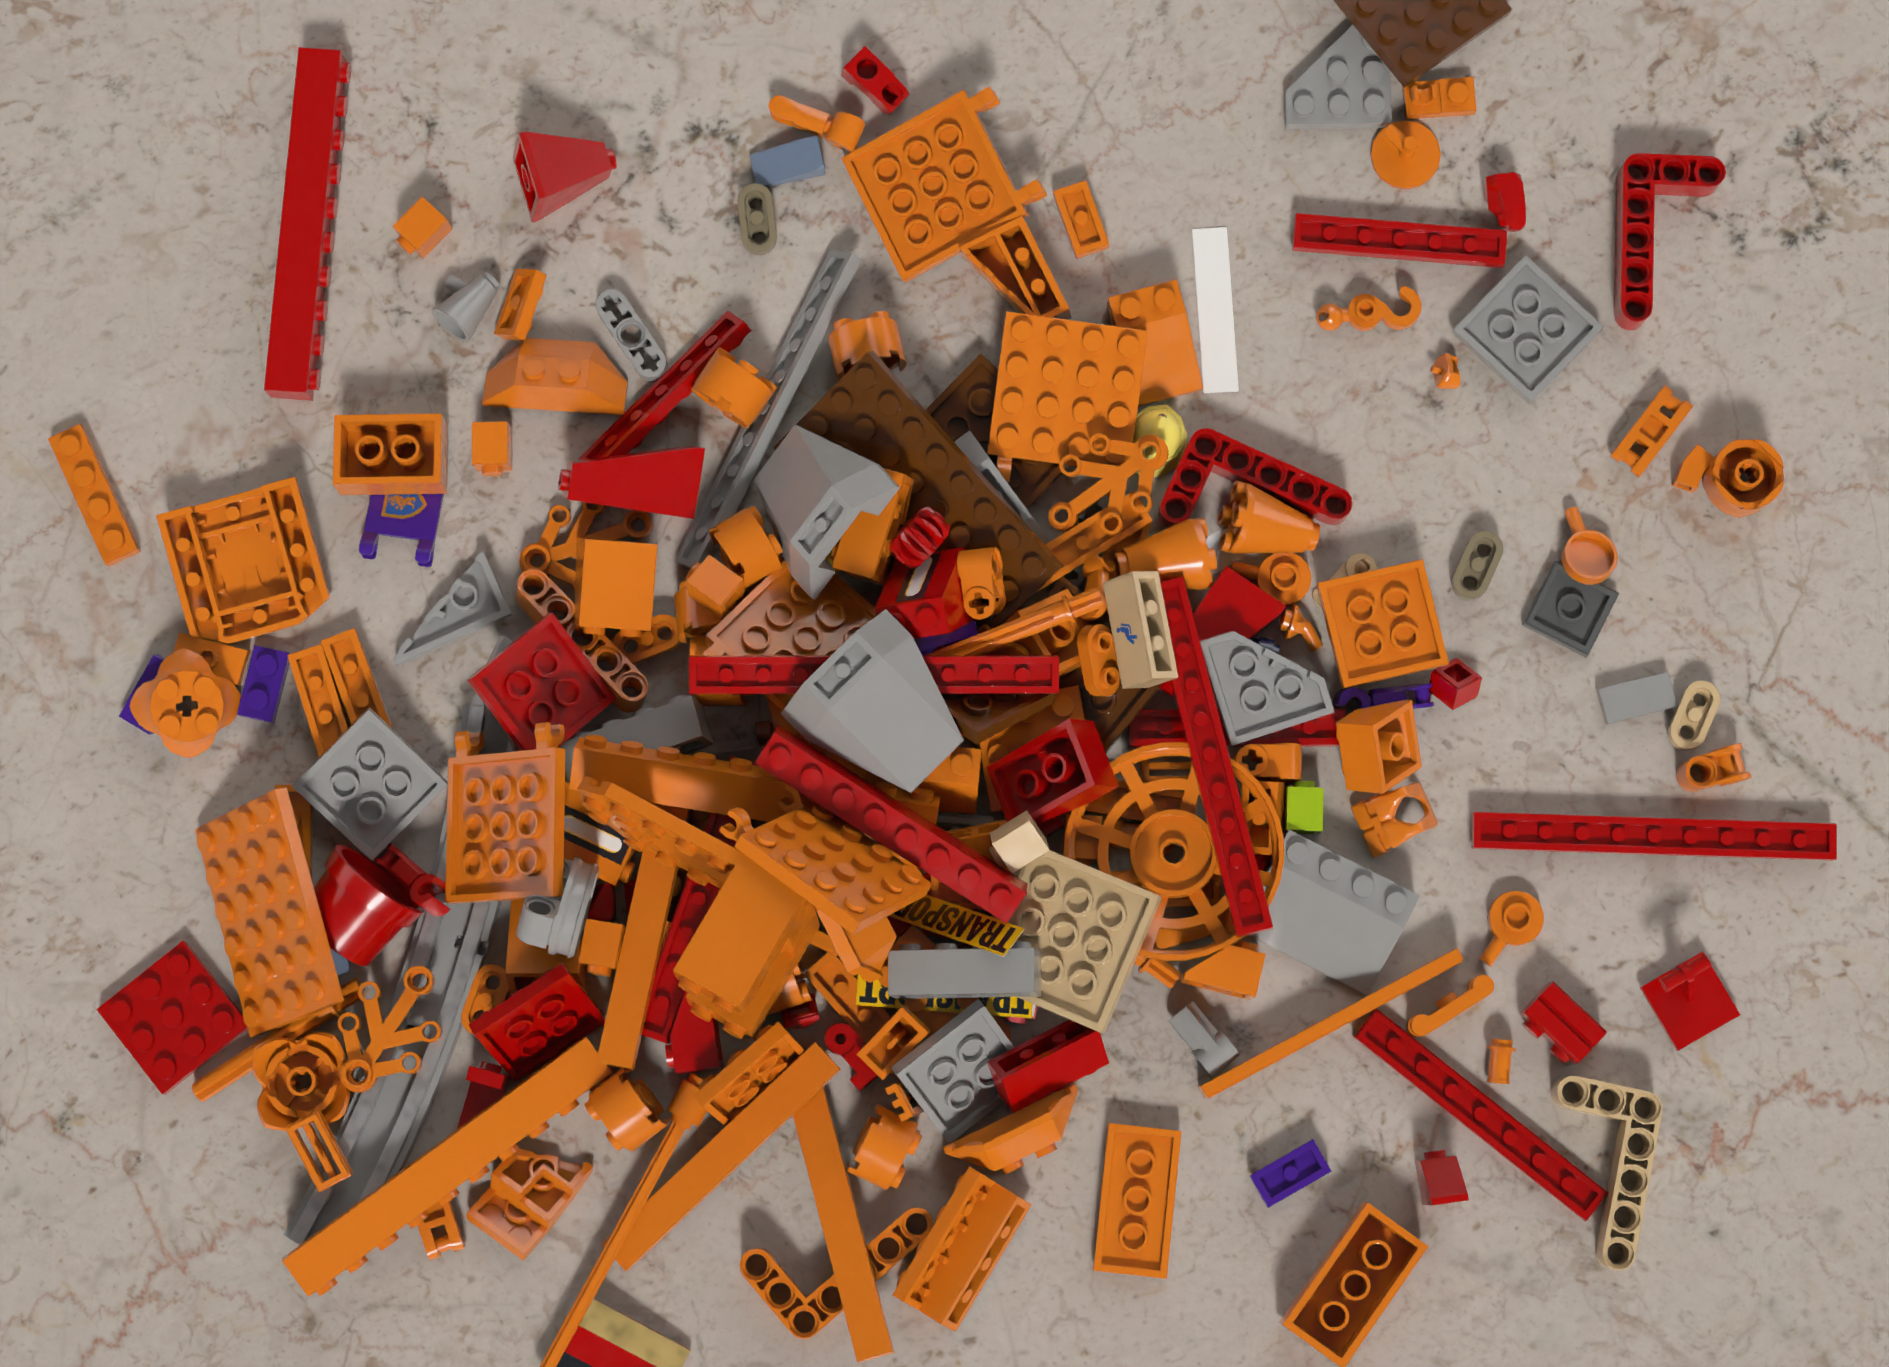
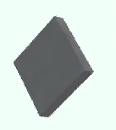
(1570, 610)

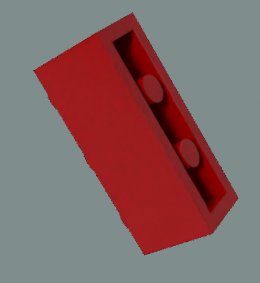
(1047, 1064)

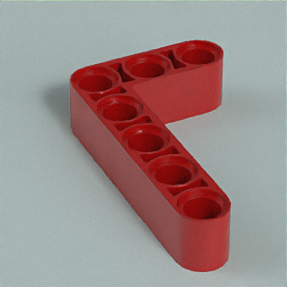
(1642, 225)
(1256, 462)

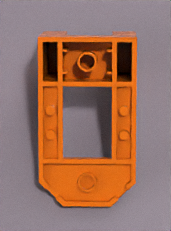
(751, 929)

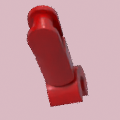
(422, 886)

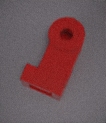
(875, 81)
(845, 1042)

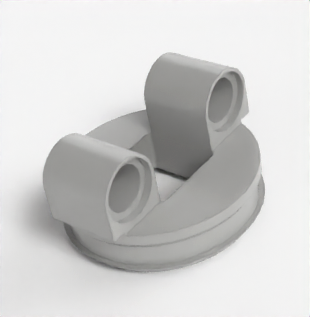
(560, 919)

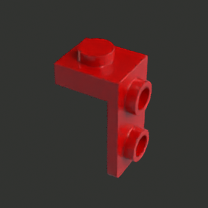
(485, 1087)

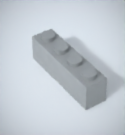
(675, 725)
(963, 972)

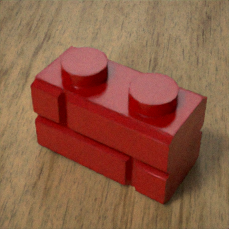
(1562, 1024)

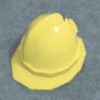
(1167, 425)

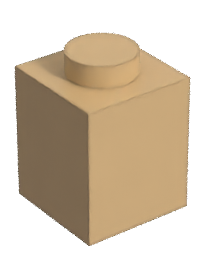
(1018, 842)

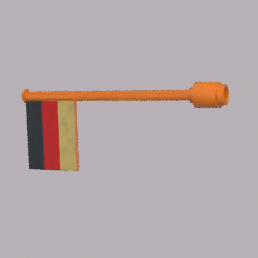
(596, 1332)

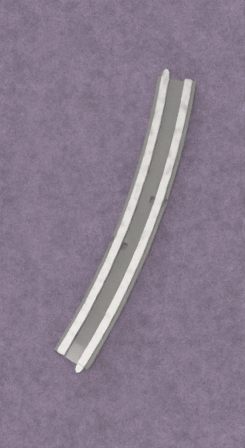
(389, 1116)

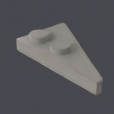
(468, 607)

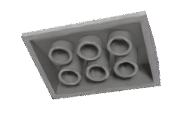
(1335, 914)

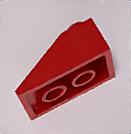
(1053, 772)
(694, 1043)

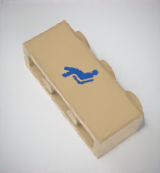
(1140, 629)

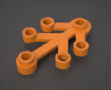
(1113, 479)
(554, 554)
(385, 1034)

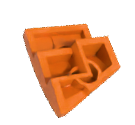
(527, 1199)

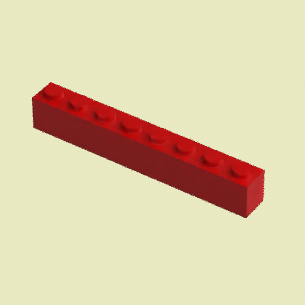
(892, 824)

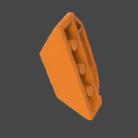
(556, 378)
(1018, 1134)

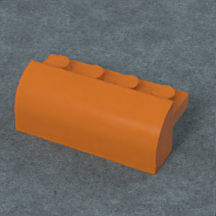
(961, 1249)

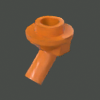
(1293, 623)

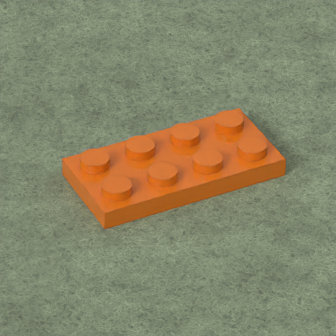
(1137, 1200)

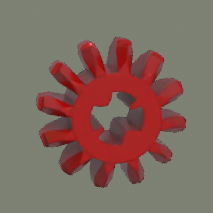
(919, 537)

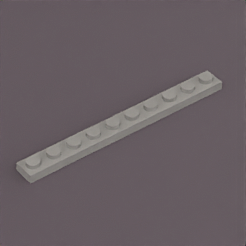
(786, 375)

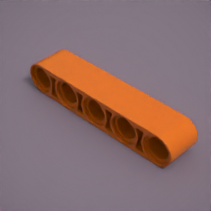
(600, 646)

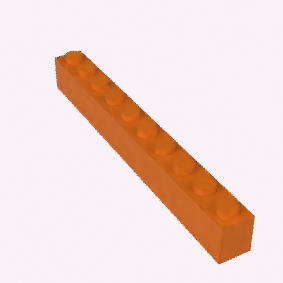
(702, 780)
(445, 1167)

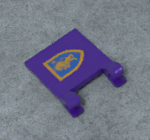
(403, 517)

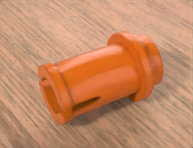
(1500, 1061)

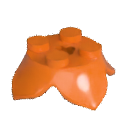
(179, 676)
(279, 1063)

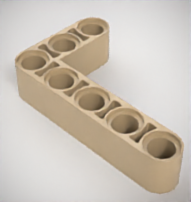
(1623, 1159)

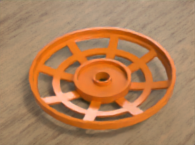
(1178, 828)

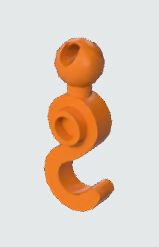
(1367, 311)

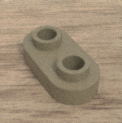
(757, 220)
(1476, 566)

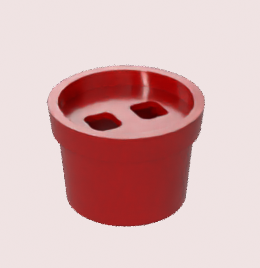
(361, 905)

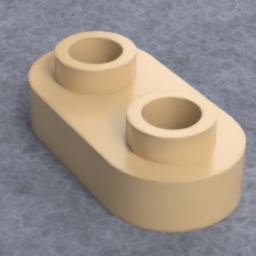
(1694, 717)

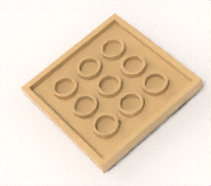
(1086, 935)

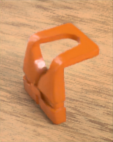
(1382, 826)

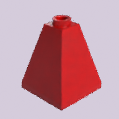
(558, 169)

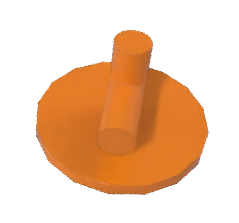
(1405, 154)

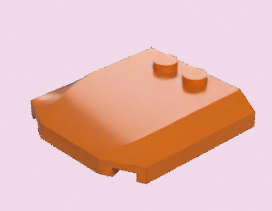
(245, 563)

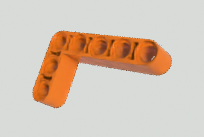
(814, 1302)

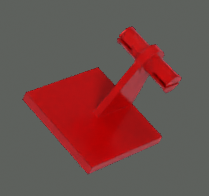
(1690, 1001)

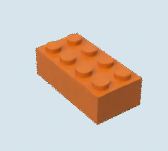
(1353, 1284)

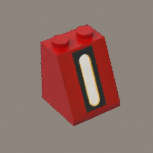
(926, 597)

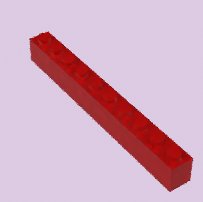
(306, 224)

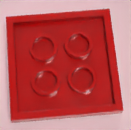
(541, 681)
(173, 1017)
(537, 1022)

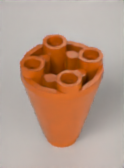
(1263, 524)
(1174, 554)

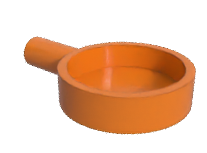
(1588, 554)
(1280, 575)
(1513, 921)

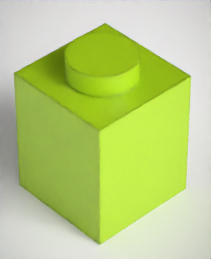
(1303, 808)

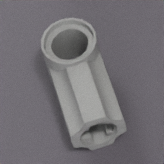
(1208, 1046)

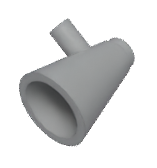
(465, 308)

